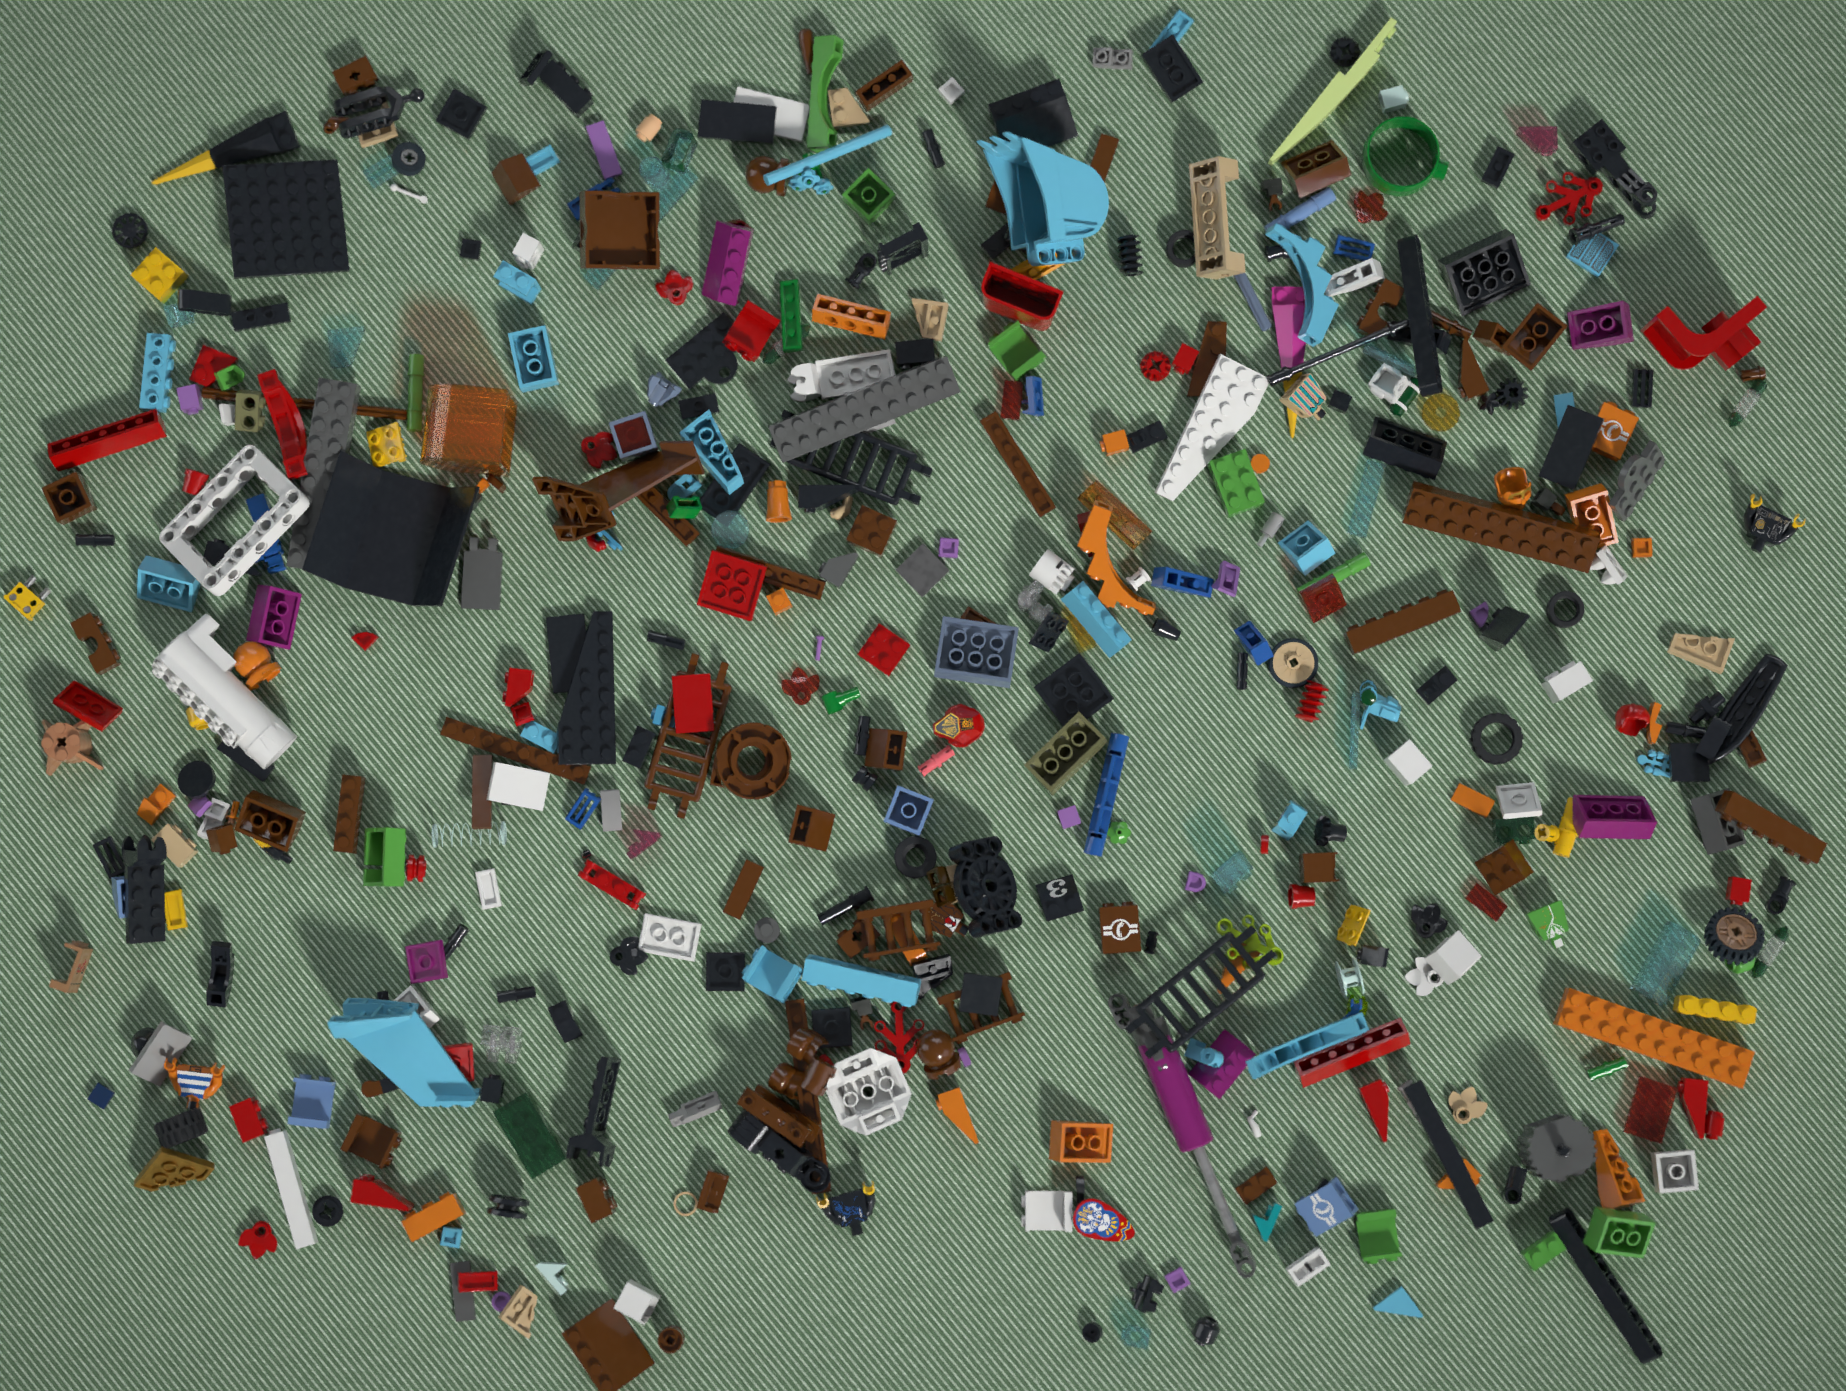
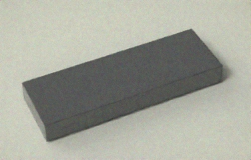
(463, 1301)

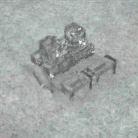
(1029, 602)
(502, 1042)

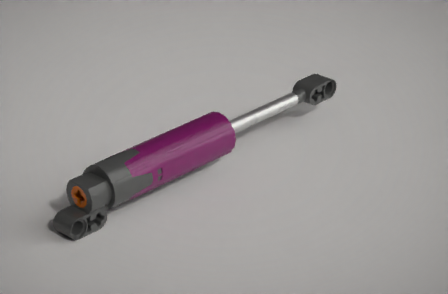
(1182, 1113)

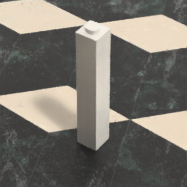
(291, 1188)

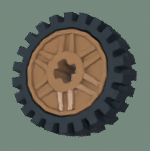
(1734, 936)

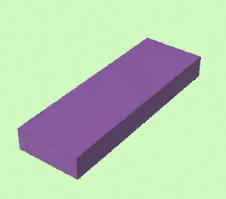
(604, 150)

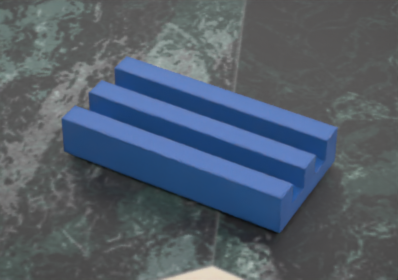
(1351, 255)
(591, 796)

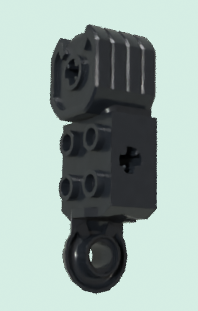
(788, 1156)

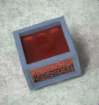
(633, 436)

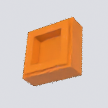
(1641, 547)

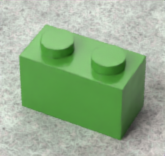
(1542, 1250)

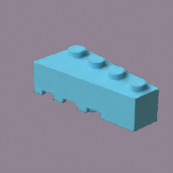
(713, 451)

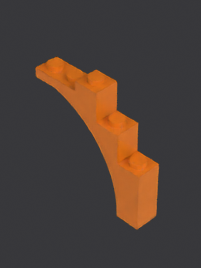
(1113, 588)

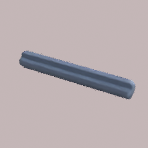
(1253, 301)

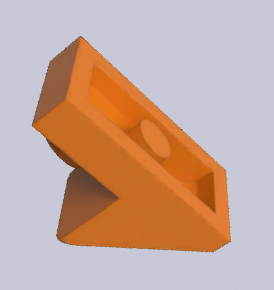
(155, 804)

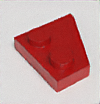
(208, 363)

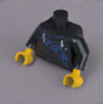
(850, 1208)

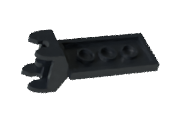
(144, 889)
(598, 1115)

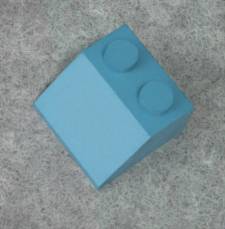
(1306, 547)

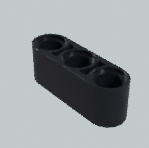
(204, 302)

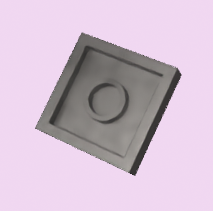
(922, 570)

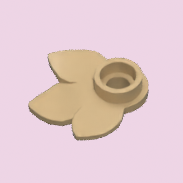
(1467, 1102)

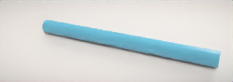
(827, 155)

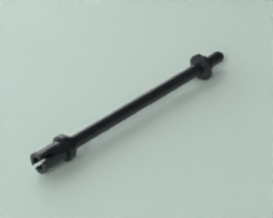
(1287, 373)

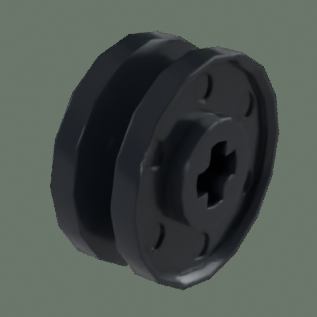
(508, 1206)

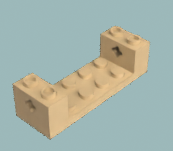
(1211, 220)

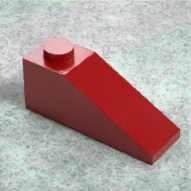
(1694, 1101)
(1377, 1104)

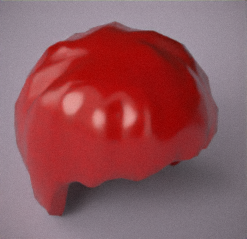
(1631, 719)

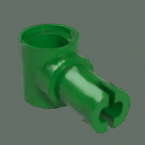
(836, 700)

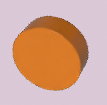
(1260, 463)

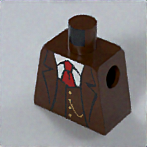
(947, 920)

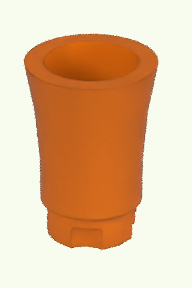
(777, 502)

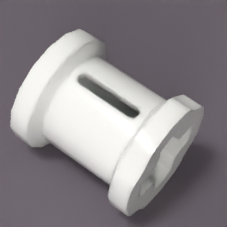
(1138, 579)

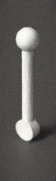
(423, 199)

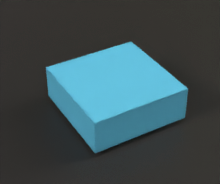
(451, 1236)

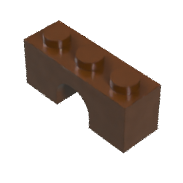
(1386, 295)
(105, 656)

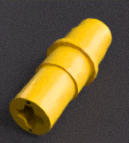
(1567, 832)

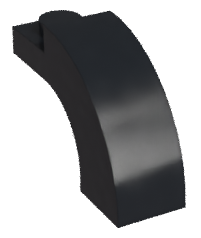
(221, 974)

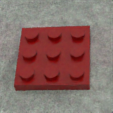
(732, 585)

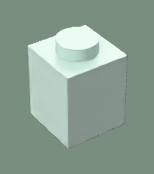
(1393, 99)

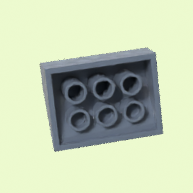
(976, 652)

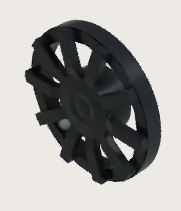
(130, 230)

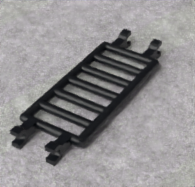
(877, 443)
(1215, 1010)

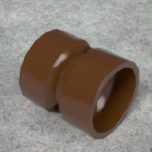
(671, 1339)

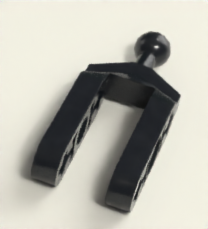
(372, 98)

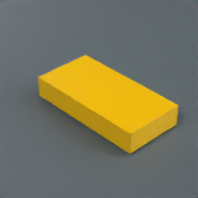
(175, 910)

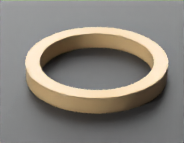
(685, 1214)

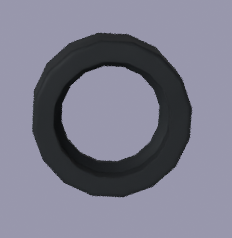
(1169, 249)
(1579, 609)

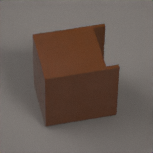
(1317, 867)

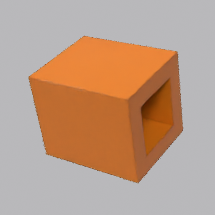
(1114, 442)
(779, 601)

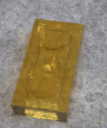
(1081, 638)

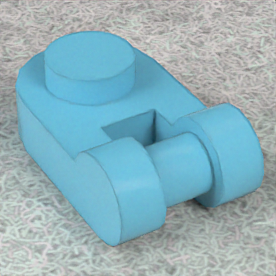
(678, 489)

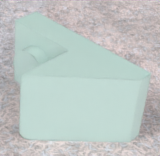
(550, 1271)

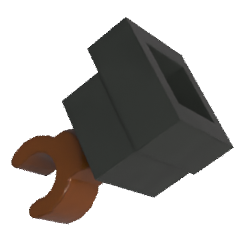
(1273, 189)
(1545, 500)
(863, 1007)

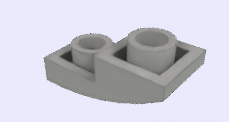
(1113, 58)
(611, 810)

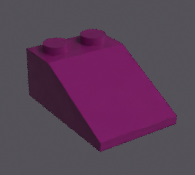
(1601, 326)

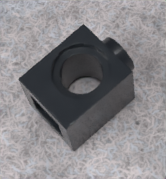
(492, 1089)

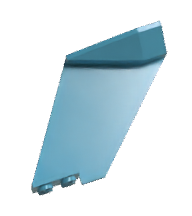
(404, 1050)

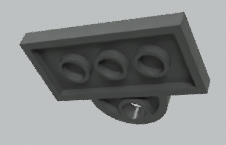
(1634, 479)

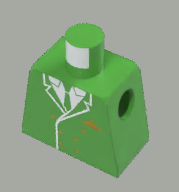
(1549, 923)

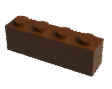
(349, 814)

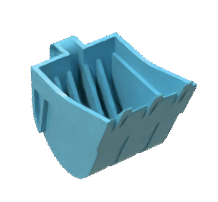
(1046, 199)

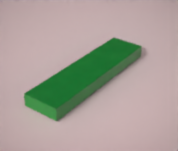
(791, 316)

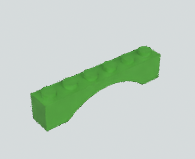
(826, 57)

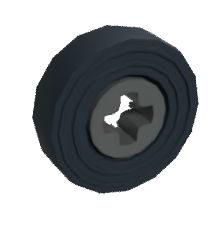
(400, 162)

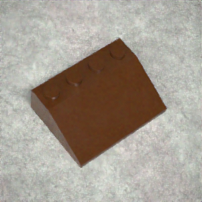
(608, 1348)

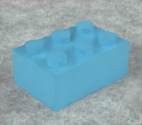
(533, 358)

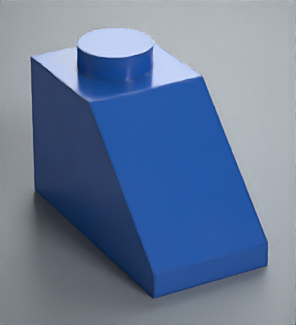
(1254, 643)

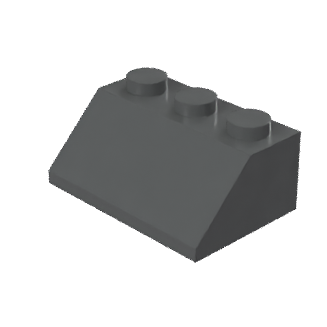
(1716, 832)

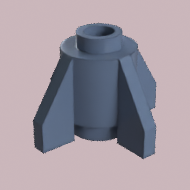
(661, 390)

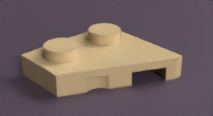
(378, 135)
(931, 317)
(520, 1311)

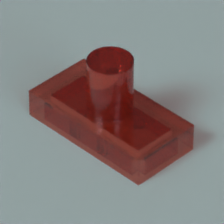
(1011, 400)

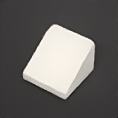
(227, 414)

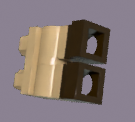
(945, 884)

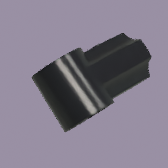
(1514, 1182)

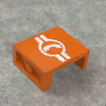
(1615, 430)

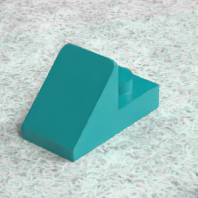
(1266, 1226)

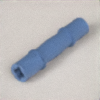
(1305, 209)

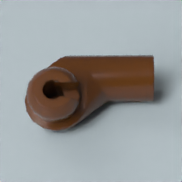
(333, 124)

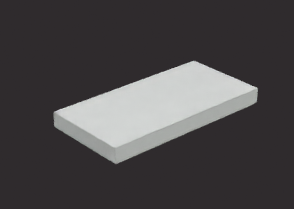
(790, 114)

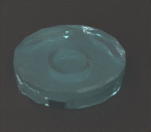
(730, 529)

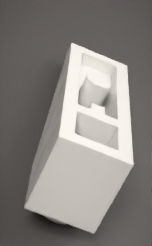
(1355, 277)

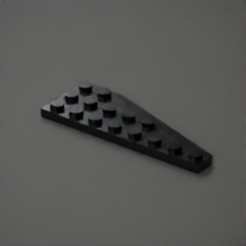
(588, 713)

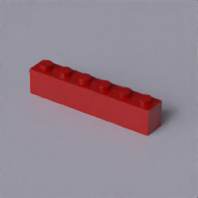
(106, 440)
(1351, 1052)

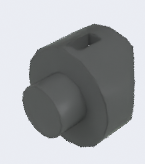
(767, 930)

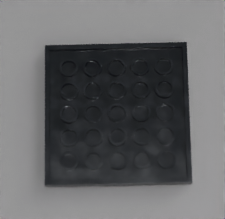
(285, 218)

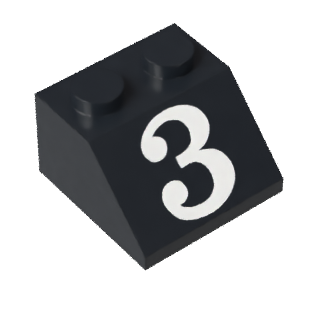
(1059, 897)

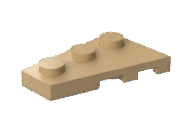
(1702, 651)

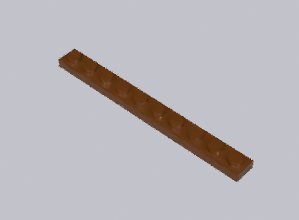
(807, 1101)

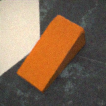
(1472, 800)

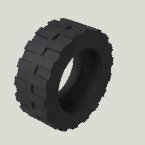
(915, 842)

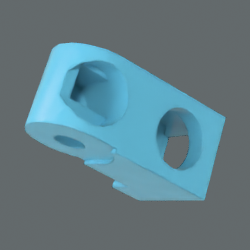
(1208, 1056)

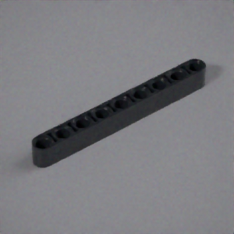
(1419, 316)
(1606, 1287)

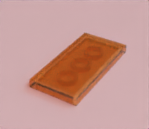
(1122, 520)

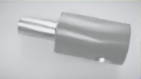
(1270, 528)

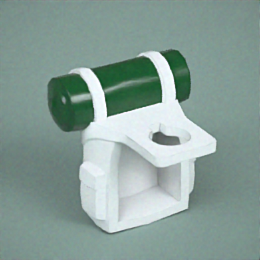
(1395, 388)

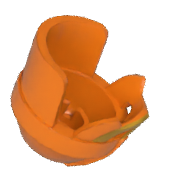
(1512, 487)

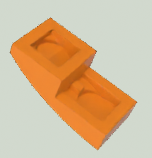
(1653, 729)

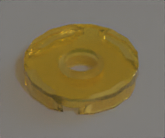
(1443, 401)

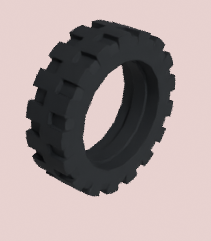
(1511, 724)

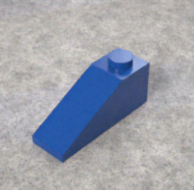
(1182, 581)

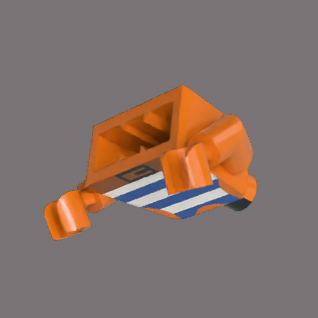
(194, 1081)

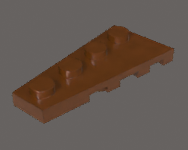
(1212, 345)

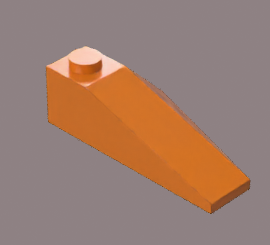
(1614, 1181)

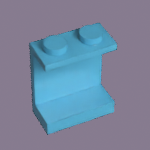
(517, 282)
(772, 974)

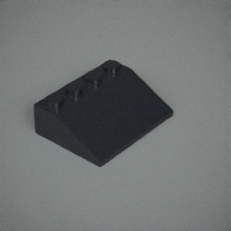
(1035, 114)
(1484, 271)

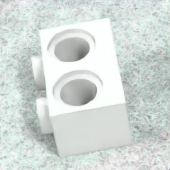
(527, 251)
(1307, 1266)

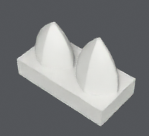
(1614, 571)

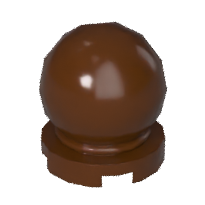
(760, 166)
(938, 1053)

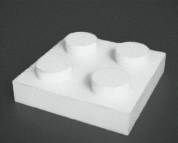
(1518, 800)

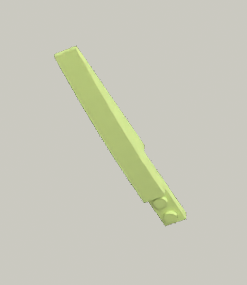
(1335, 92)

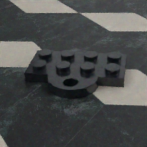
(705, 355)

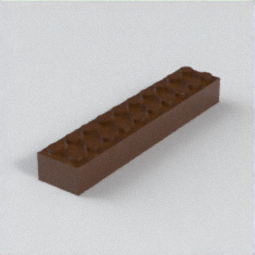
(1501, 527)

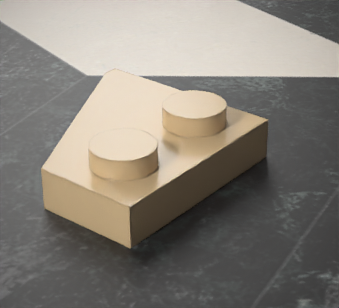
(845, 109)

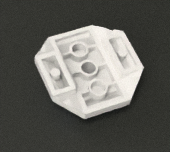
(863, 1112)

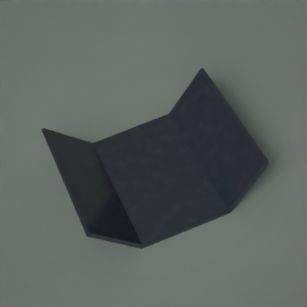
(389, 533)

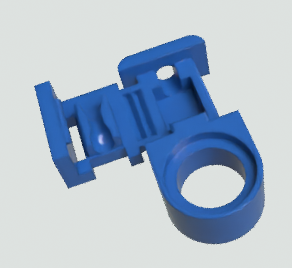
(274, 558)

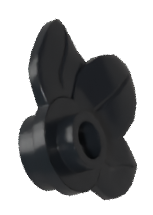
(1428, 917)
(631, 955)

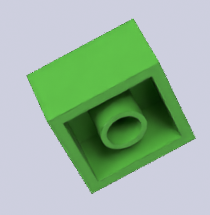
(869, 196)

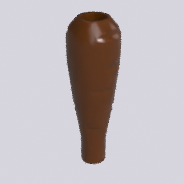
(806, 42)

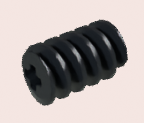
(1129, 255)

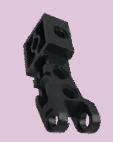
(1600, 151)

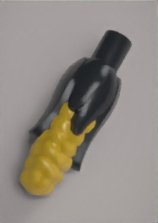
(274, 853)

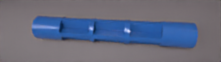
(1106, 794)

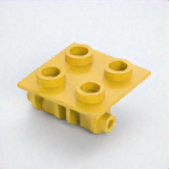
(386, 445)
(1353, 925)

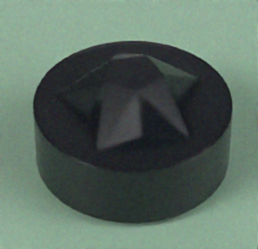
(1092, 1332)

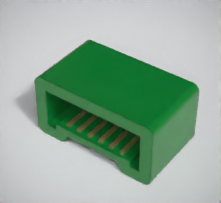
(684, 507)

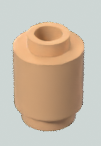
(648, 128)

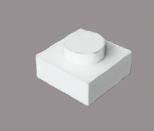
(951, 90)

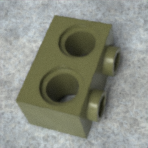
(244, 409)

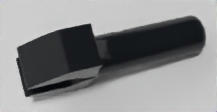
(1080, 1187)

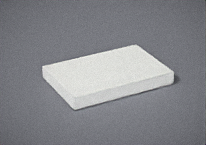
(518, 786)
(669, 937)

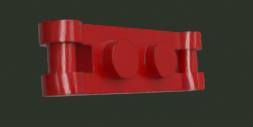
(611, 884)

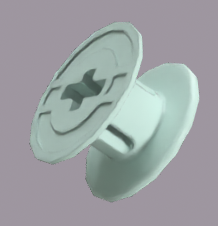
(1345, 978)

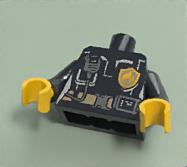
(1767, 526)

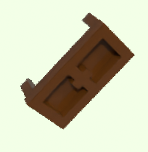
(712, 1191)

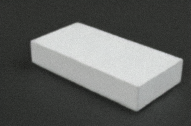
(488, 889)

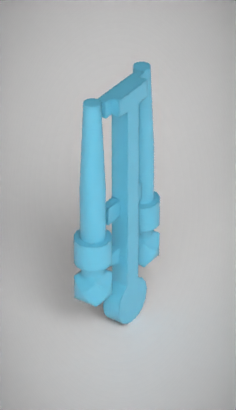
(1642, 759)

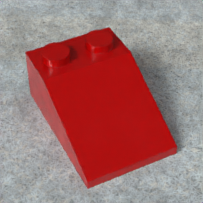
(376, 1193)

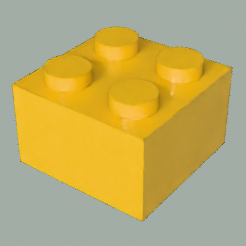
(159, 275)

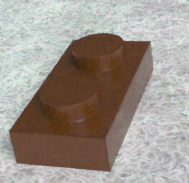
(1256, 1185)

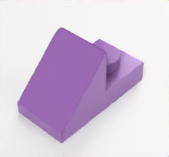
(1227, 579)

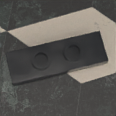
(261, 317)

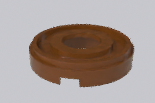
(776, 756)

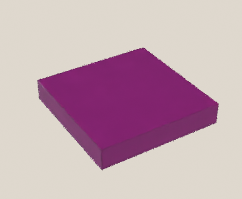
(426, 961)

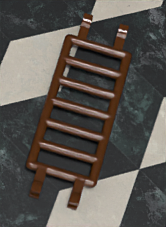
(710, 742)

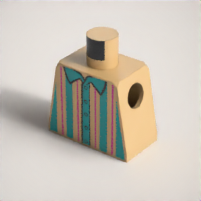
(1305, 397)

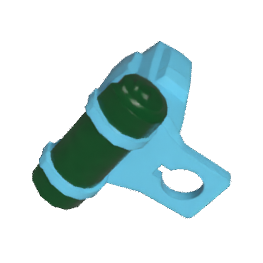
(1376, 704)

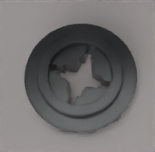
(1348, 59)
(325, 1219)

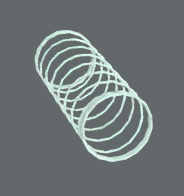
(503, 833)

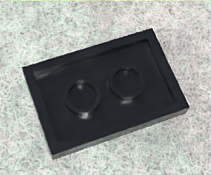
(1171, 68)

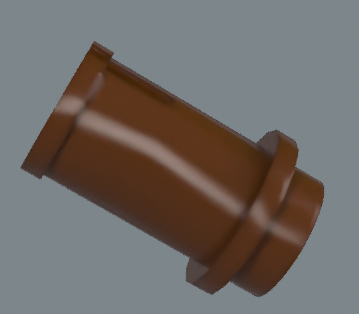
(1753, 374)

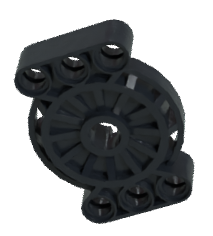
(982, 866)

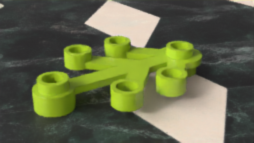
(1252, 943)

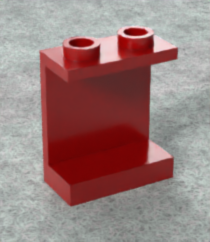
(750, 331)

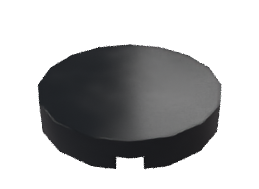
(196, 779)

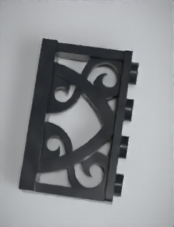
(891, 254)

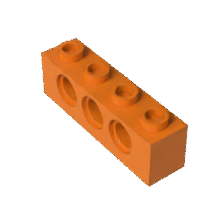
(851, 316)

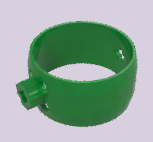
(1439, 166)

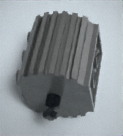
(1556, 1148)

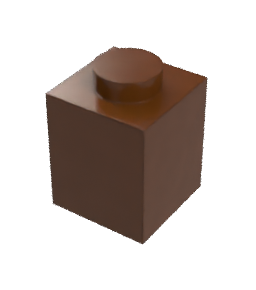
(221, 839)

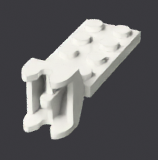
(839, 375)

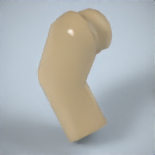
(843, 510)

